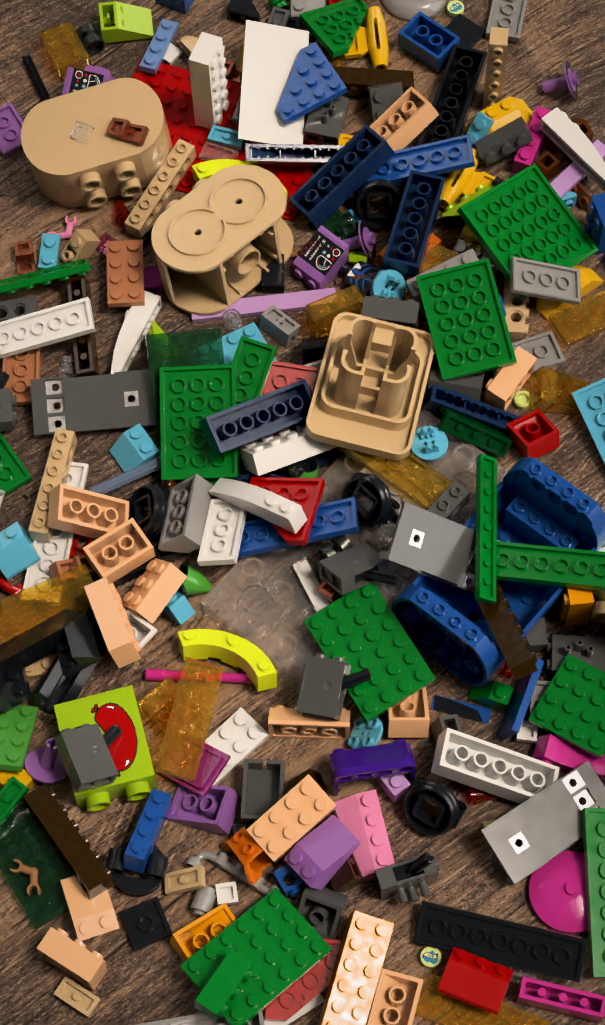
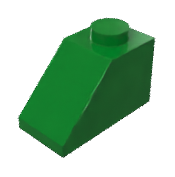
(492, 695)

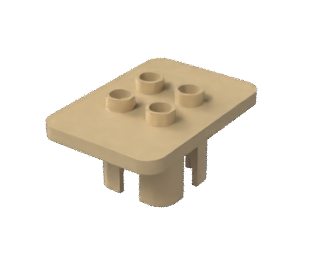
(370, 386)

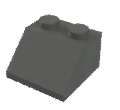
(382, 97)
(323, 910)

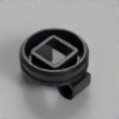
(377, 187)
(156, 499)
(384, 506)
(439, 794)
(134, 886)

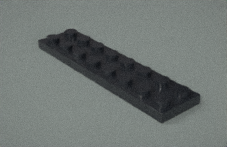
(501, 941)

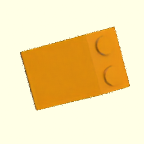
(201, 931)

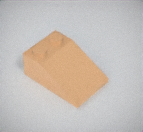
(409, 717)
(88, 916)

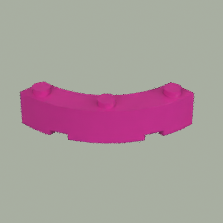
(561, 754)

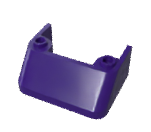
(371, 762)

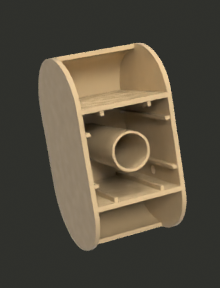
(105, 167)
(221, 238)

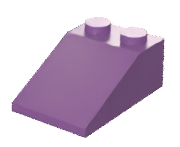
(209, 813)
(322, 852)

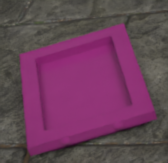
(210, 767)

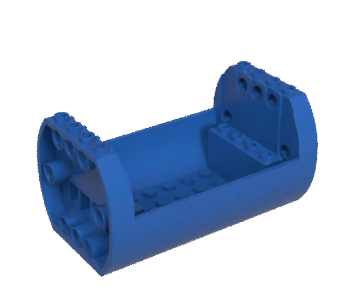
(532, 509)

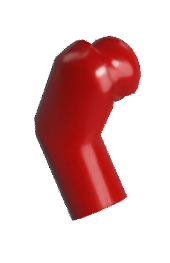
(9, 588)

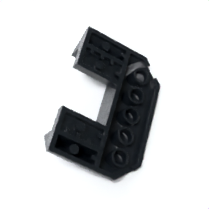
(66, 632)

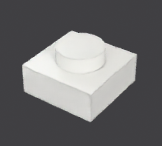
(527, 733)
(227, 893)

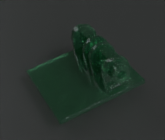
(338, 225)

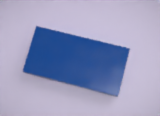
(519, 703)

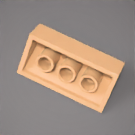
(292, 724)
(395, 999)

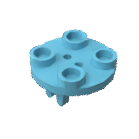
(391, 279)
(431, 451)
(365, 733)

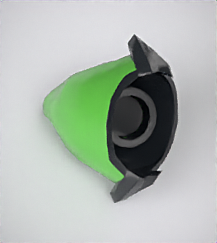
(304, 469)
(195, 581)

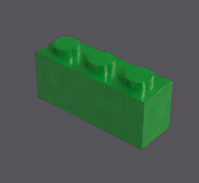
(224, 985)

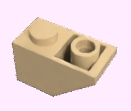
(80, 245)

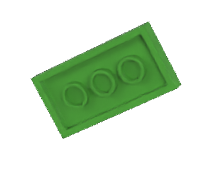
(15, 736)

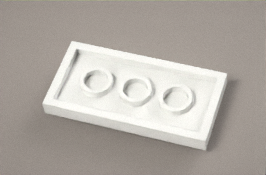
(222, 534)
(237, 738)

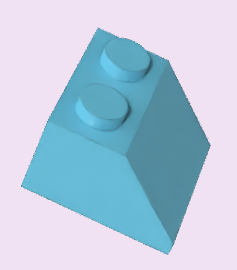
(134, 448)
(16, 551)

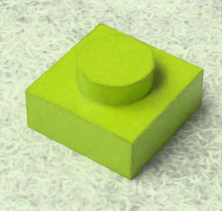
(355, 256)

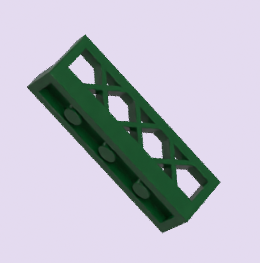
(474, 432)

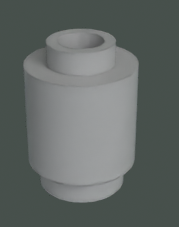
(203, 901)

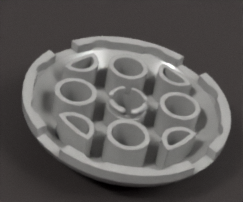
(407, 9)

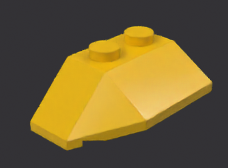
(505, 112)
(588, 281)

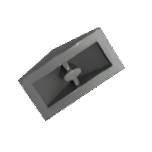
(538, 637)

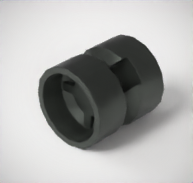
(91, 39)
(336, 546)

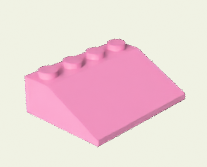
(364, 819)

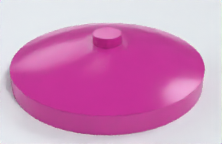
(559, 893)

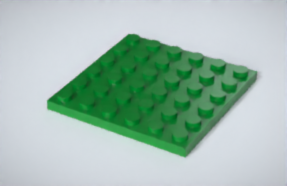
(527, 222)

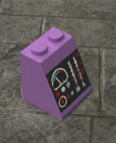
(80, 79)
(321, 259)

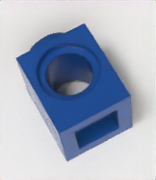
(287, 872)

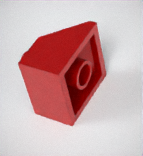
(534, 434)

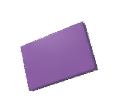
(10, 130)

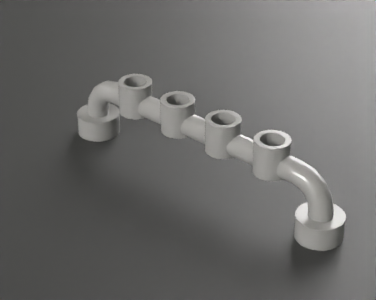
(237, 871)

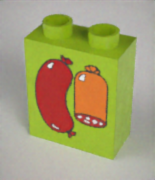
(128, 751)

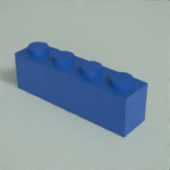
(147, 831)

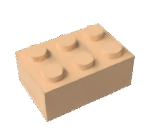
(509, 380)
(119, 551)
(153, 589)
(72, 958)

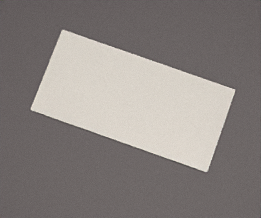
(267, 64)

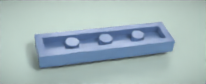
(158, 46)

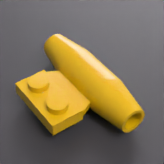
(372, 40)
(464, 182)

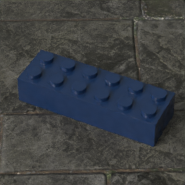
(341, 175)
(414, 223)
(257, 418)

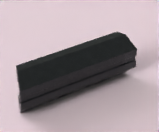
(56, 687)

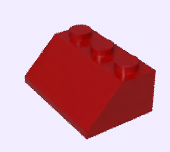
(475, 980)

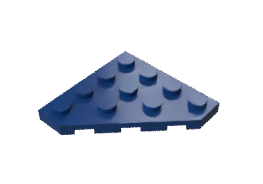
(309, 84)

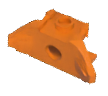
(249, 853)

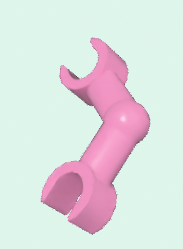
(69, 227)

